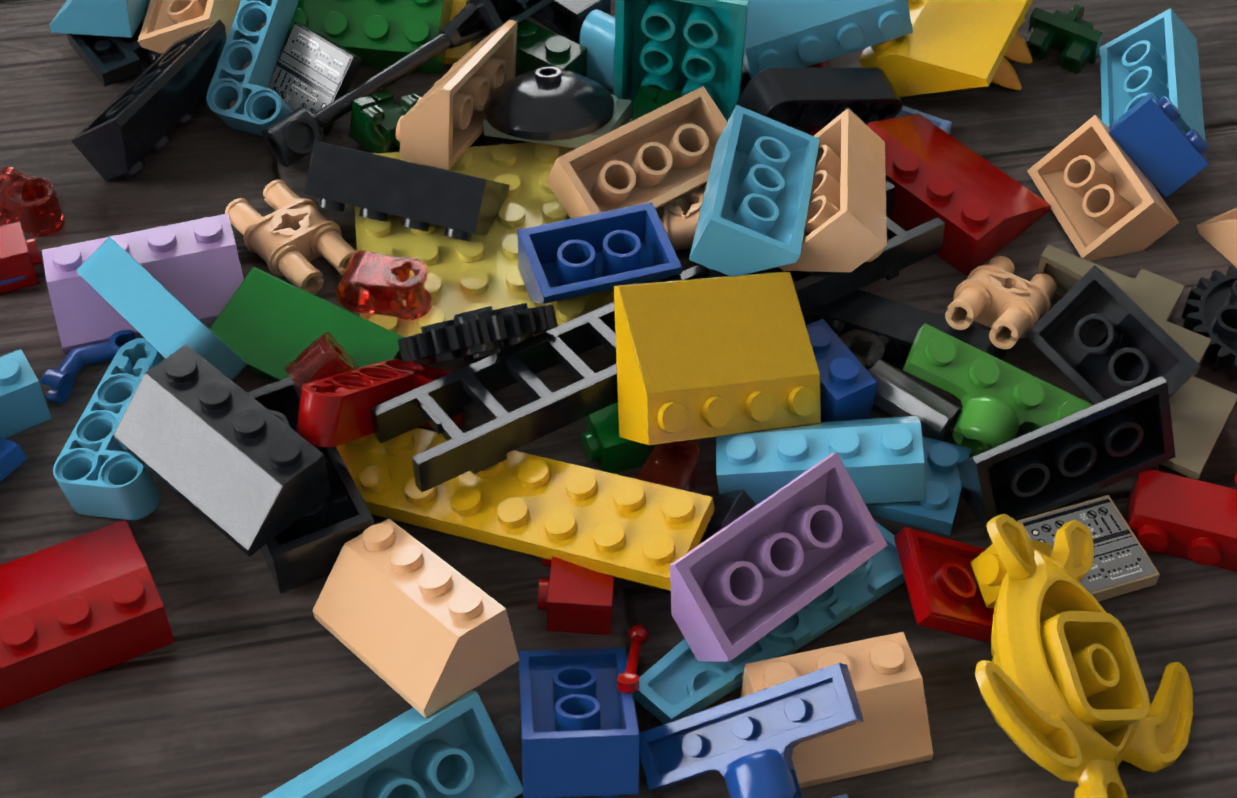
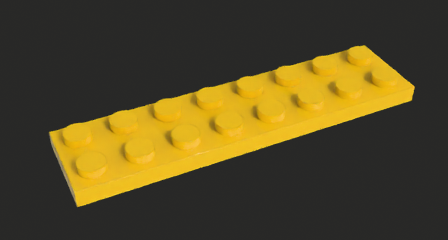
(537, 507)

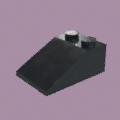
(1109, 341)

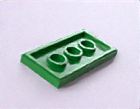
(276, 321)

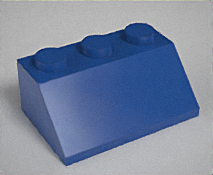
(595, 253)

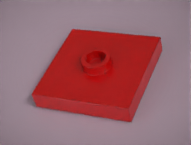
(943, 584)

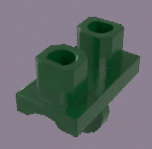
(1066, 34)

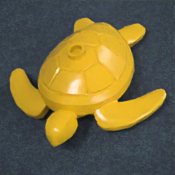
(1068, 673)

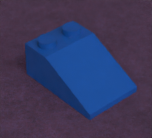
(577, 724)

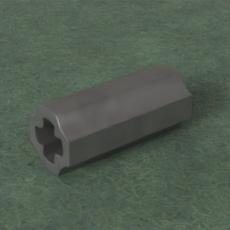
(906, 397)

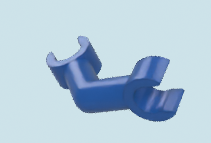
(63, 377)

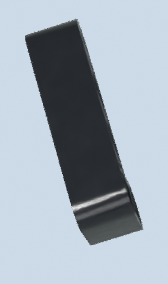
(820, 94)

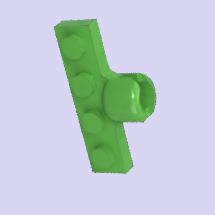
(992, 393)

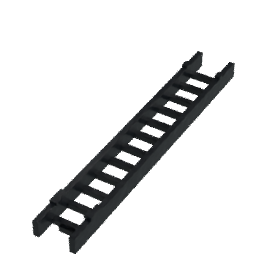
(507, 431)

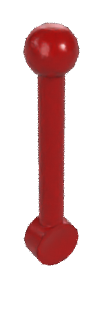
(629, 681)

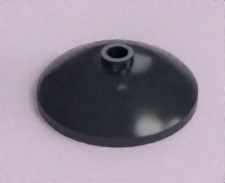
(549, 105)

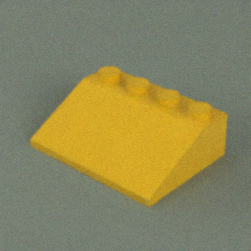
(950, 45)
(713, 358)

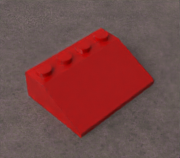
(949, 181)
(76, 612)

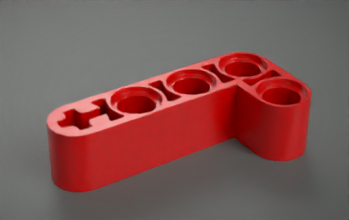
(340, 406)

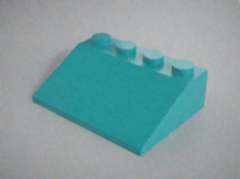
(681, 48)

